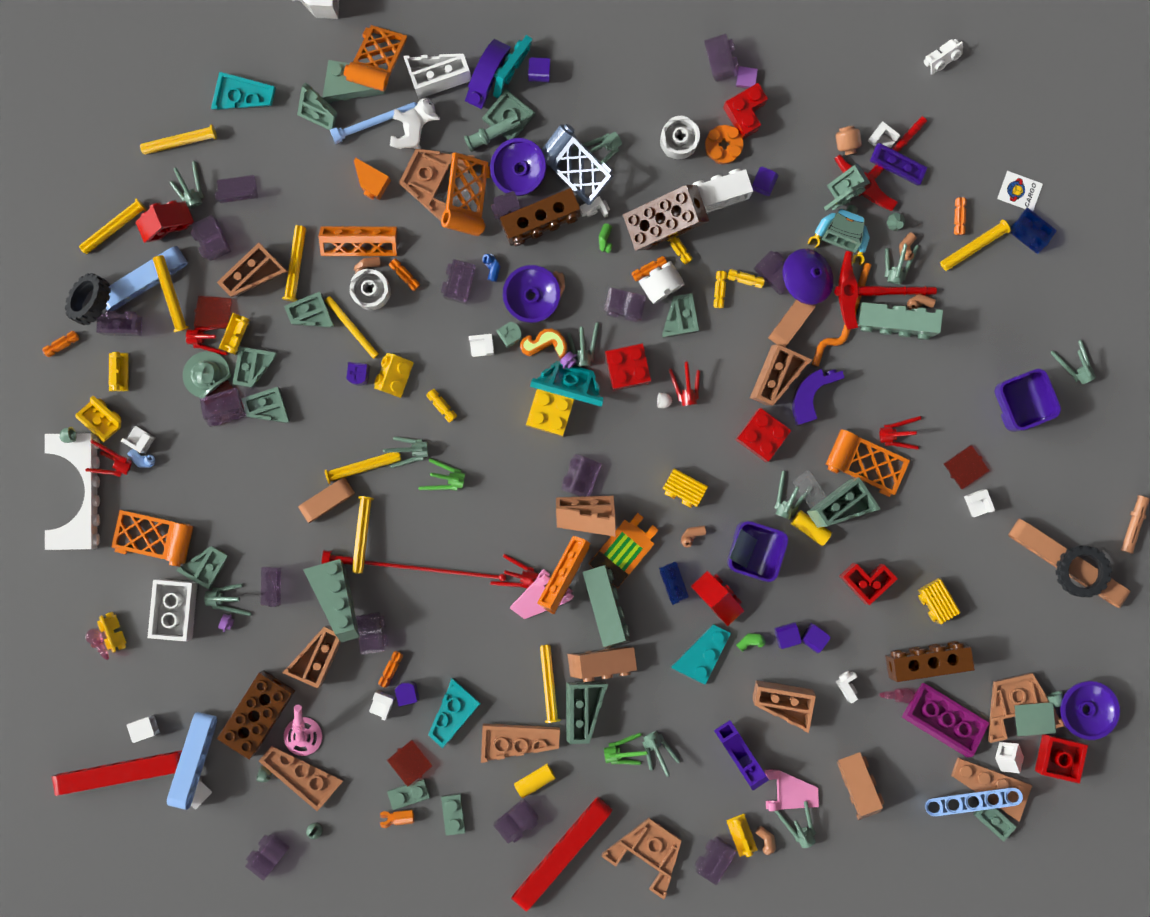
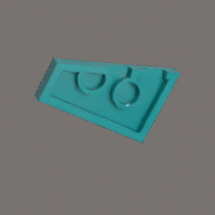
(512, 61)
(239, 92)
(702, 655)
(453, 713)

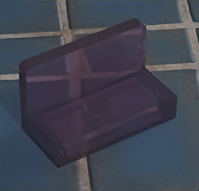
(236, 189)

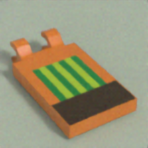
(625, 550)

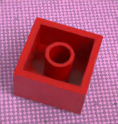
(627, 367)
(763, 435)
(1061, 758)

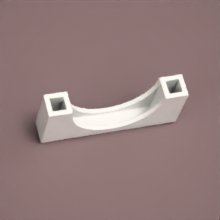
(82, 529)

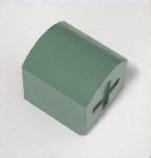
(510, 334)

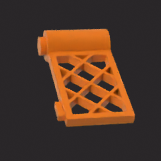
(369, 73)
(457, 217)
(843, 455)
(176, 541)

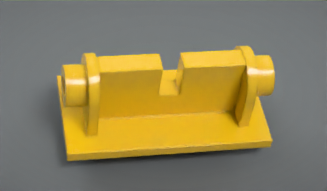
(234, 333)
(118, 371)
(113, 639)
(742, 835)

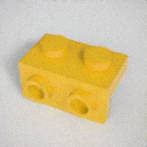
(393, 374)
(99, 419)

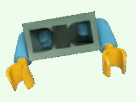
(845, 231)

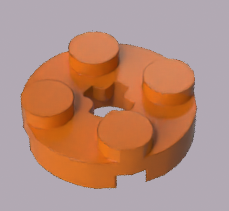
(732, 151)

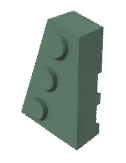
(338, 88)
(844, 503)
(582, 708)

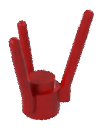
(197, 336)
(690, 395)
(888, 434)
(121, 463)
(527, 577)

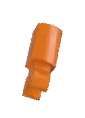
(397, 818)

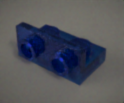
(1032, 230)
(673, 582)

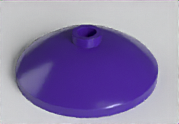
(508, 160)
(808, 276)
(531, 280)
(1101, 714)

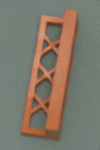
(357, 235)
(563, 574)

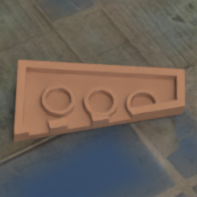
(512, 740)
(304, 779)
(984, 779)

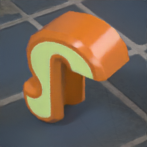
(543, 340)

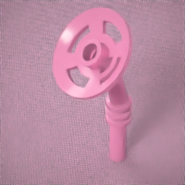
(302, 733)

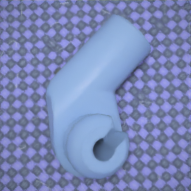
(141, 461)

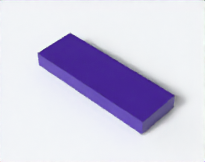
(898, 164)

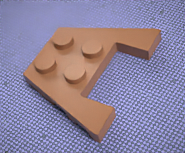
(425, 176)
(1009, 692)
(654, 846)

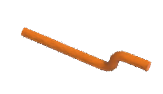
(845, 333)

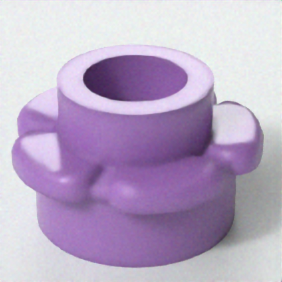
(568, 360)
(226, 622)

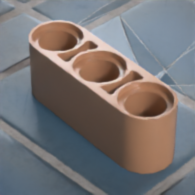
(791, 323)
(326, 500)

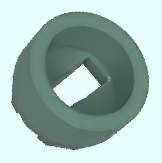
(68, 435)
(1056, 698)
(262, 774)
(310, 828)

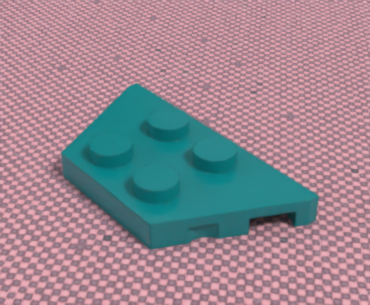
(571, 383)

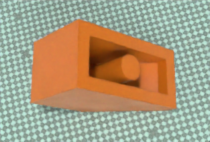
(371, 180)

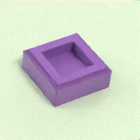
(746, 77)

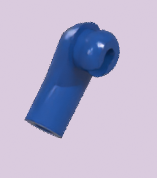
(493, 265)

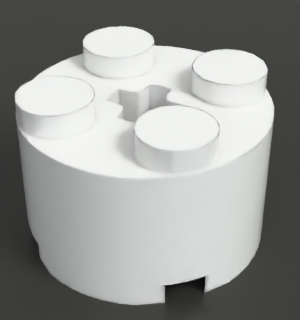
(687, 130)
(662, 282)
(359, 291)

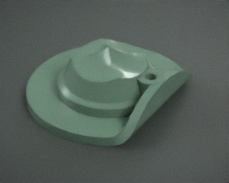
(205, 373)

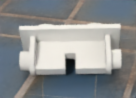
(950, 51)

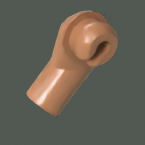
(909, 239)
(367, 262)
(561, 281)
(919, 300)
(690, 534)
(769, 840)

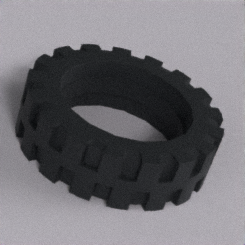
(95, 305)
(1103, 571)

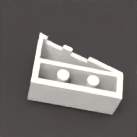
(437, 72)

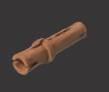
(1135, 524)

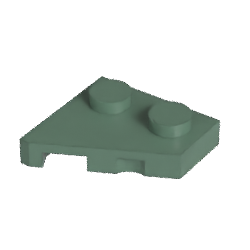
(315, 108)
(309, 312)
(681, 316)
(251, 366)
(266, 406)
(205, 567)

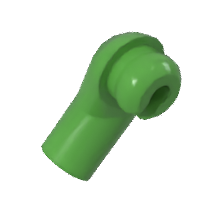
(603, 237)
(751, 639)

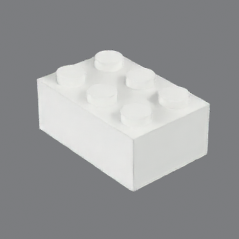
(725, 190)
(172, 610)

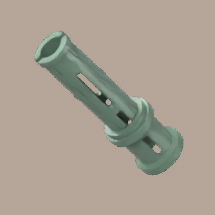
(484, 136)

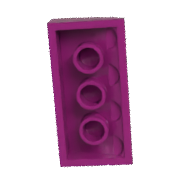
(946, 720)

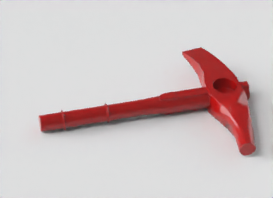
(872, 190)
(849, 291)

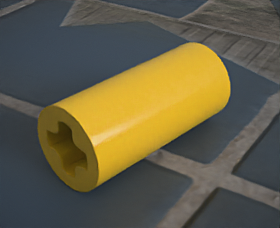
(807, 526)
(534, 781)

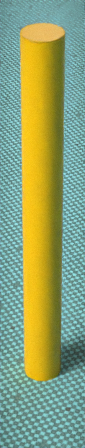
(352, 328)

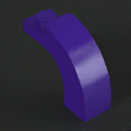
(484, 73)
(802, 402)
(741, 755)

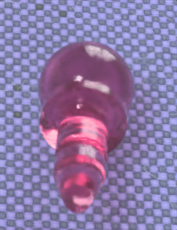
(93, 637)
(900, 695)

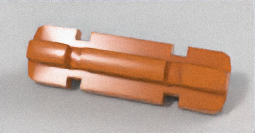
(960, 216)
(646, 269)
(404, 274)
(60, 343)
(390, 669)

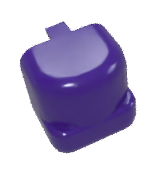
(1027, 400)
(767, 554)

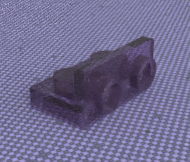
(222, 407)
(581, 476)
(271, 586)

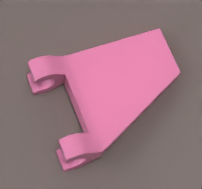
(526, 604)
(791, 792)

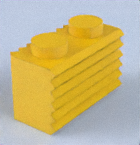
(685, 488)
(939, 601)

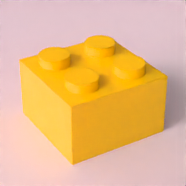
(550, 412)

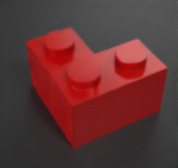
(741, 110)
(163, 219)
(868, 586)
(718, 598)

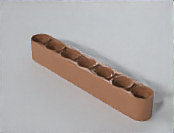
(1078, 570)

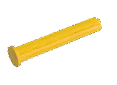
(178, 140)
(112, 226)
(975, 245)
(295, 263)
(169, 293)
(362, 466)
(361, 534)
(549, 686)

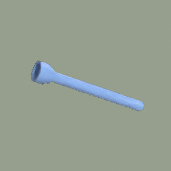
(339, 134)

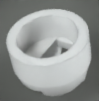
(664, 400)

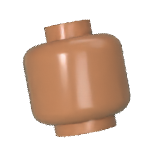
(848, 139)

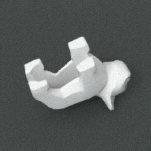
(413, 121)

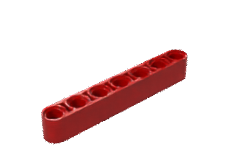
(115, 773)
(562, 854)

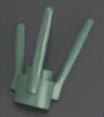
(609, 141)
(191, 197)
(897, 275)
(583, 356)
(1085, 372)
(418, 449)
(786, 508)
(215, 598)
(653, 741)
(804, 835)

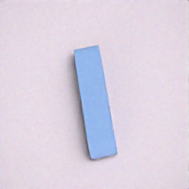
(143, 279)
(192, 761)
(982, 798)

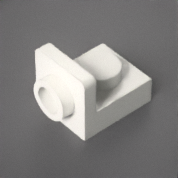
(591, 210)
(848, 689)

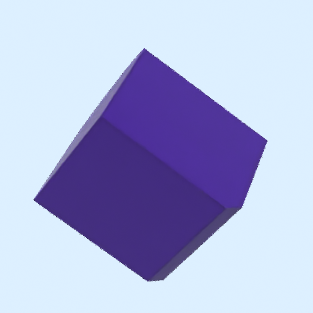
(539, 70)
(764, 181)
(358, 373)
(787, 635)
(815, 638)
(406, 693)

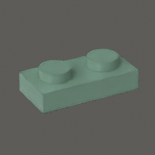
(409, 795)
(453, 814)
(996, 822)

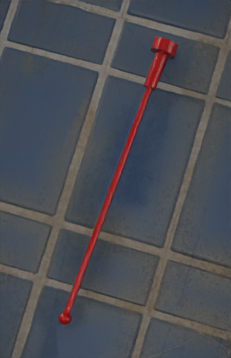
(328, 557)

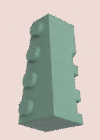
(899, 320)
(334, 594)
(606, 607)

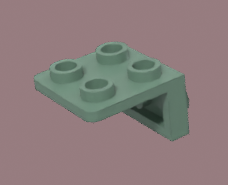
(847, 186)

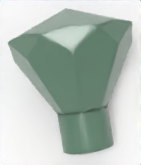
(896, 221)

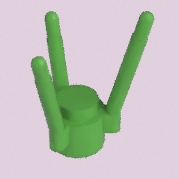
(456, 478)
(613, 754)

